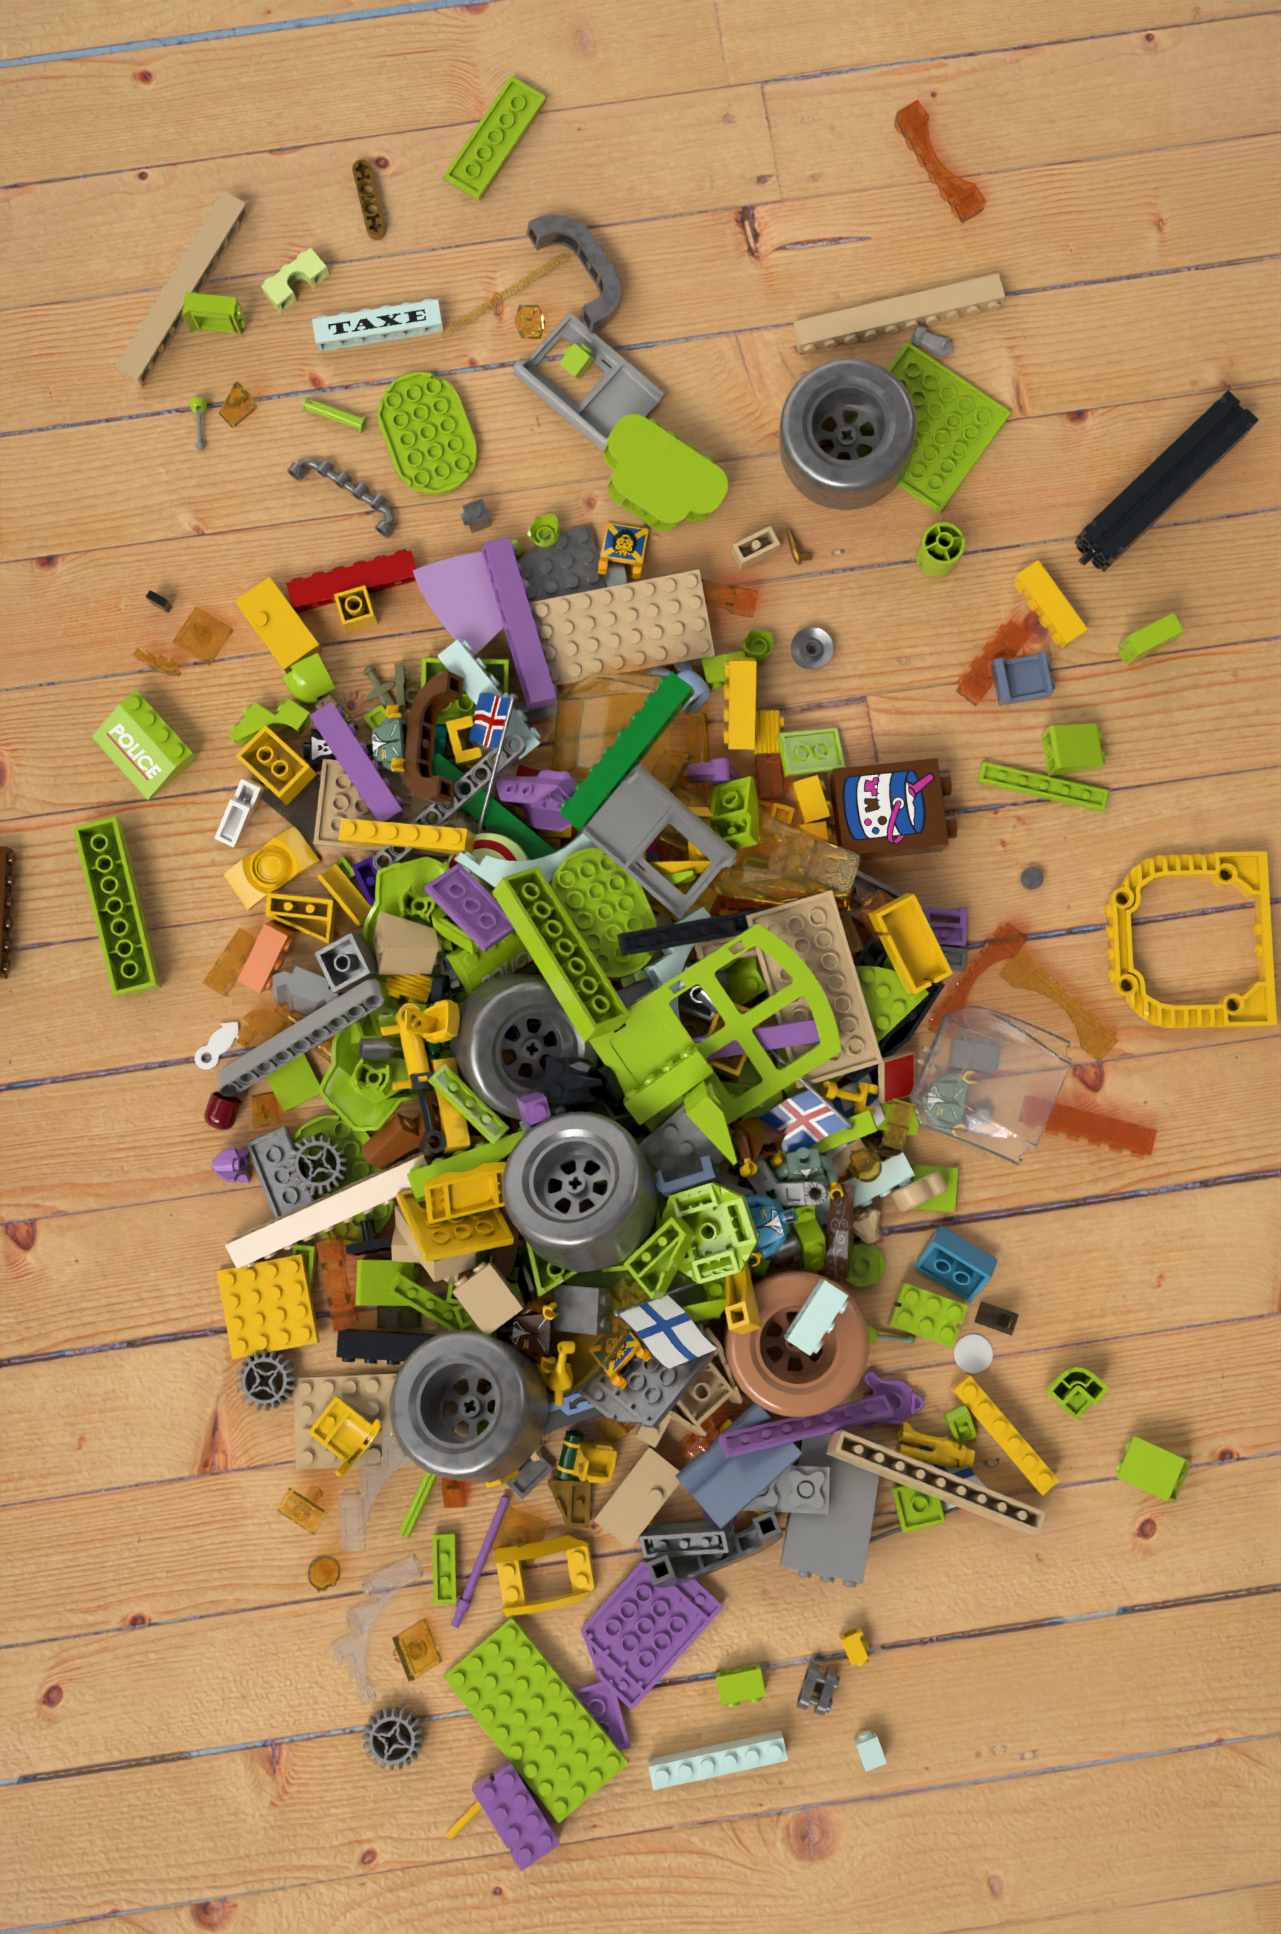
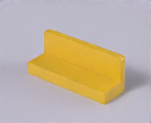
(346, 894)

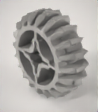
(326, 1147)
(273, 1387)
(400, 1742)

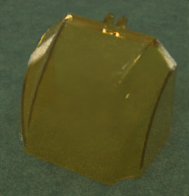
(593, 716)

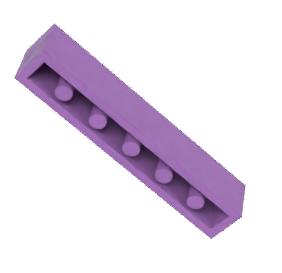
(356, 763)

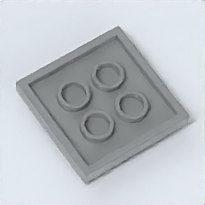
(678, 1146)

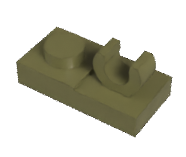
(401, 677)

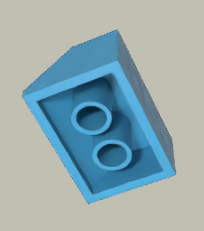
(955, 1264)

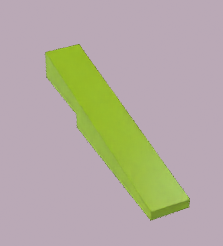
(863, 1125)

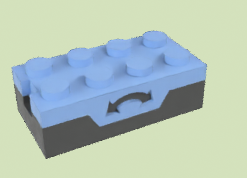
(574, 1410)

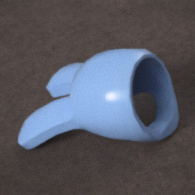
(693, 679)

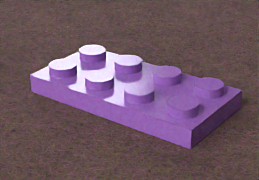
(470, 906)

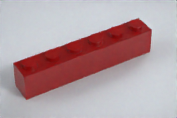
(376, 575)

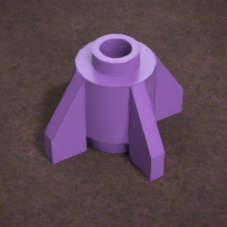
(232, 1165)

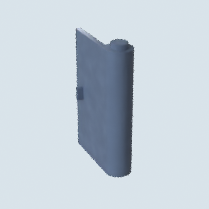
(730, 1484)

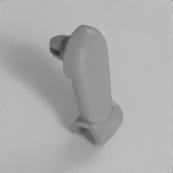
(938, 345)

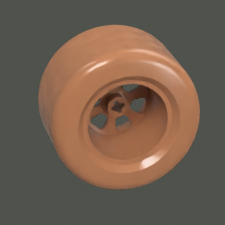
(820, 1382)

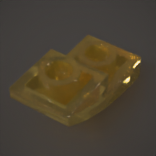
(160, 664)
(898, 1124)

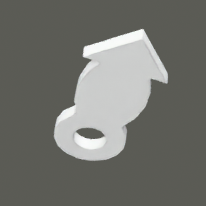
(218, 1044)

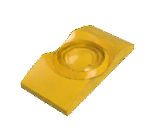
(271, 867)
(464, 1192)

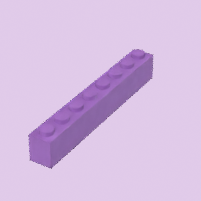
(519, 623)

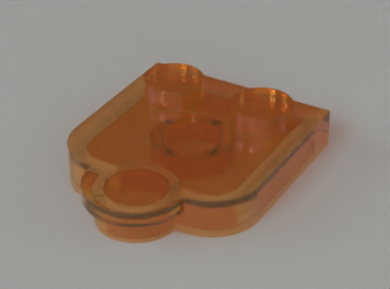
(694, 1444)

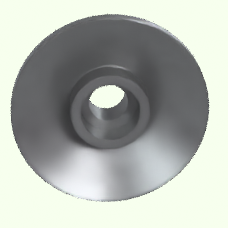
(816, 639)

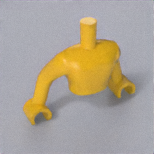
(562, 1376)

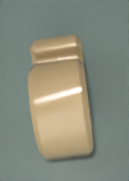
(919, 1191)

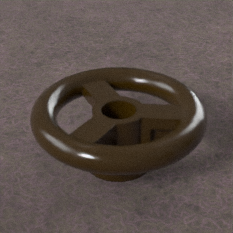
(875, 1145)

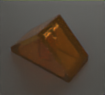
(454, 1493)

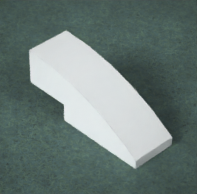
(239, 811)

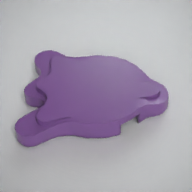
(899, 1395)

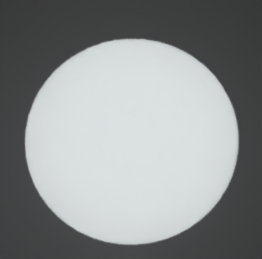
(973, 1353)

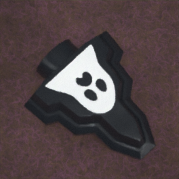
(317, 750)

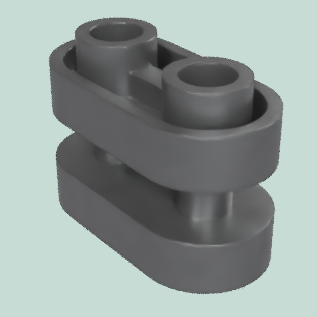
(829, 1682)

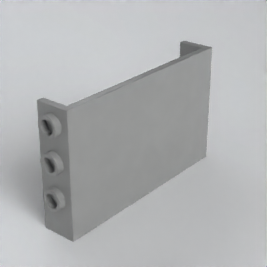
(838, 1542)

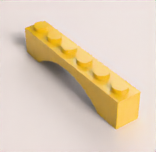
(432, 838)
(741, 1302)
(1004, 1434)

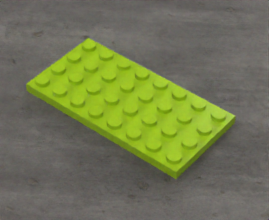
(536, 1719)

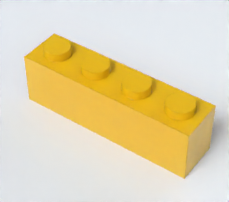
(1049, 604)

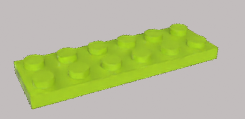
(494, 138)

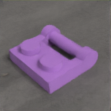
(948, 933)

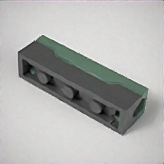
(687, 1539)

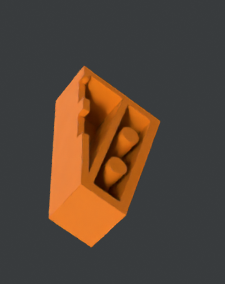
(267, 955)

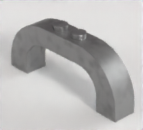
(568, 232)
(669, 1571)

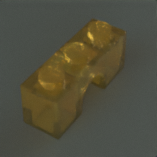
(225, 971)

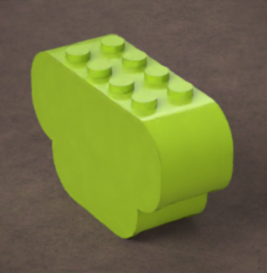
(660, 475)

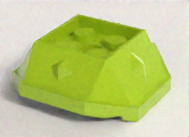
(733, 1227)

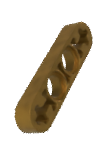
(369, 199)

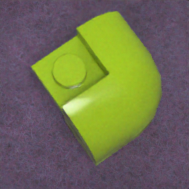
(308, 680)
(1076, 1390)

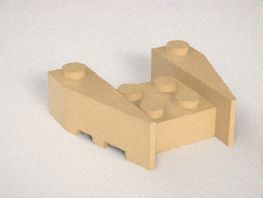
(706, 1392)

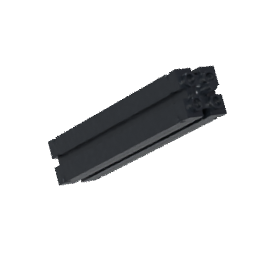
(1164, 482)

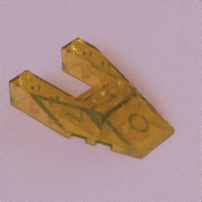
(797, 869)

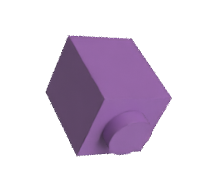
(533, 1108)

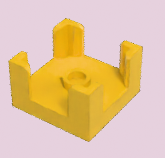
(458, 731)

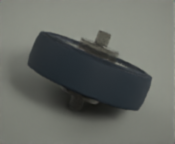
(442, 989)

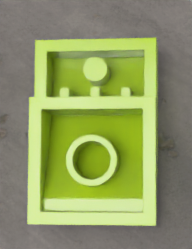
(736, 812)

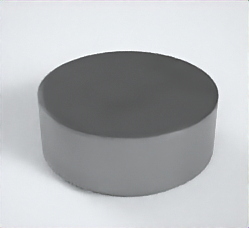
(1031, 878)

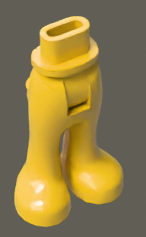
(944, 1452)

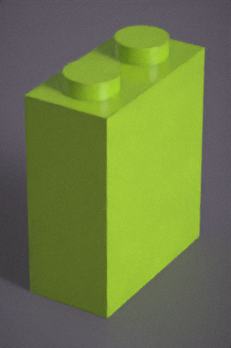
(1150, 639)

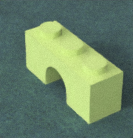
(305, 267)

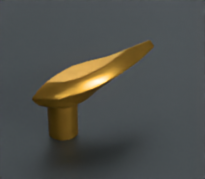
(797, 555)

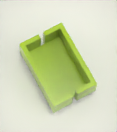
(927, 1315)

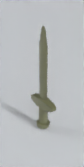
(381, 690)

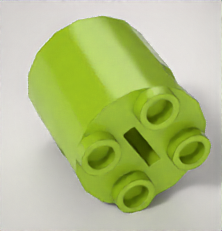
(940, 549)

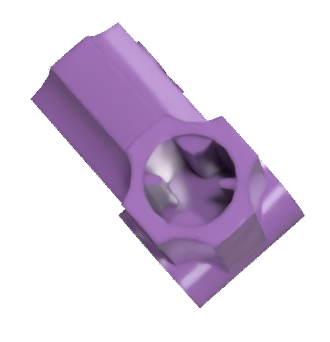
(715, 771)

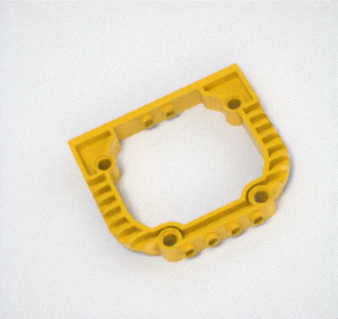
(1249, 876)

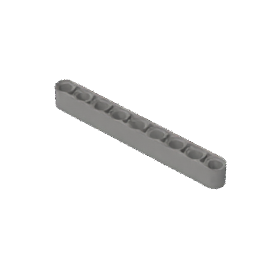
(459, 798)
(300, 1037)

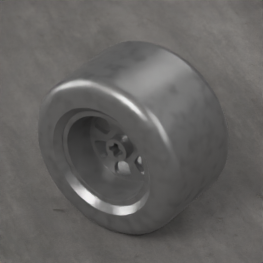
(826, 394)
(481, 1039)
(560, 1153)
(429, 1381)

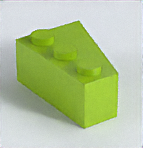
(661, 1256)

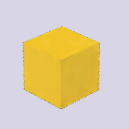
(355, 609)

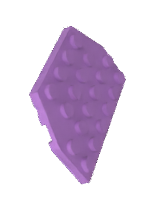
(645, 1631)

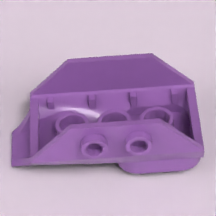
(539, 796)

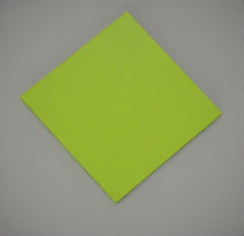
(952, 427)

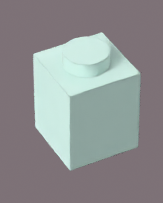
(870, 1750)

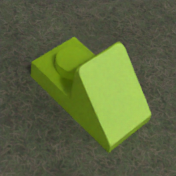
(960, 1424)

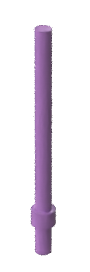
(463, 1603)

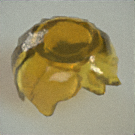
(865, 1165)
(323, 1572)

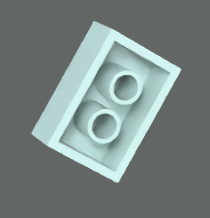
(816, 1317)

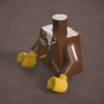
(756, 1141)
(532, 1332)

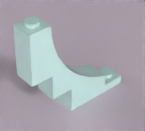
(493, 870)
(672, 961)

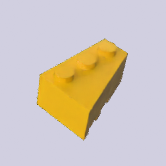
(308, 914)

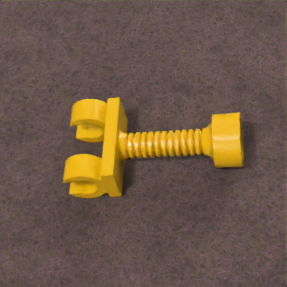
(830, 1091)

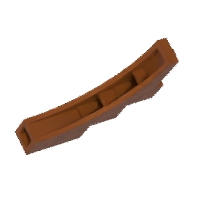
(402, 1135)

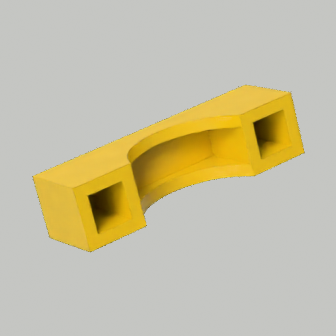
(452, 1121)

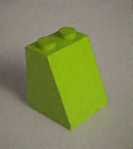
(1072, 749)
(375, 1277)
(1153, 1469)

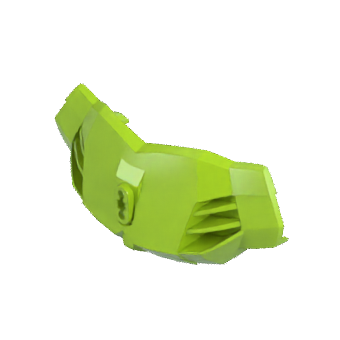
(362, 1088)

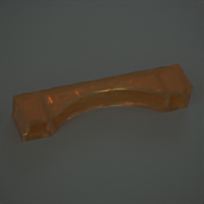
(960, 194)
(1004, 946)

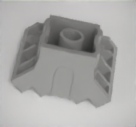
(301, 991)

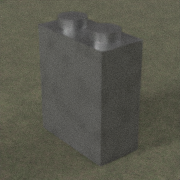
(582, 1309)

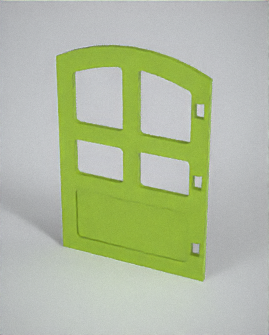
(657, 1035)

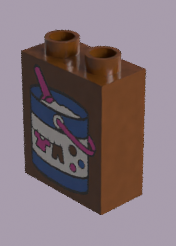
(892, 808)

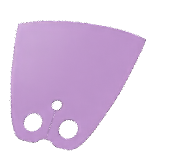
(462, 598)

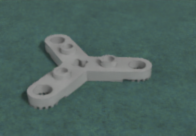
(788, 1193)

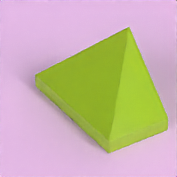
(365, 1028)

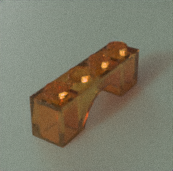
(732, 598)
(1008, 642)
(334, 1272)

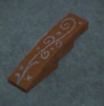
(839, 1233)

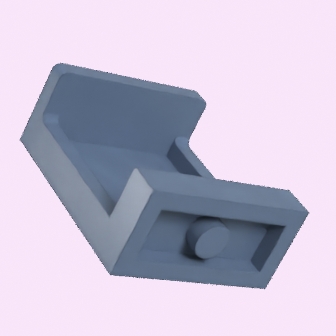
(1022, 679)
(710, 1174)

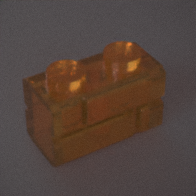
(770, 777)

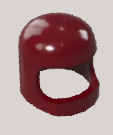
(222, 1113)

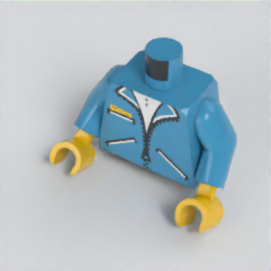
(770, 1223)

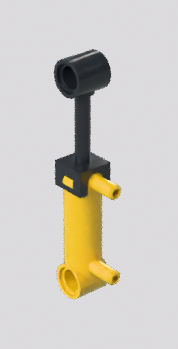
(418, 1076)

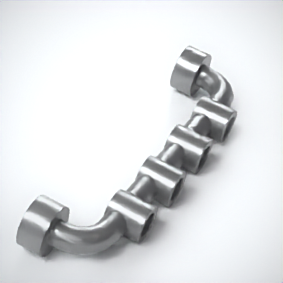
(343, 481)

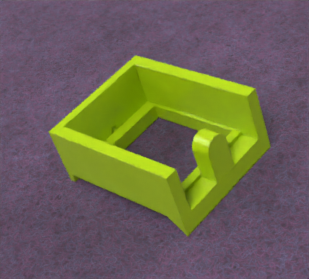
(213, 313)
(452, 932)

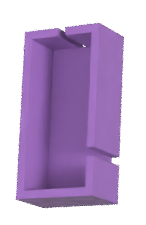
(516, 1815)

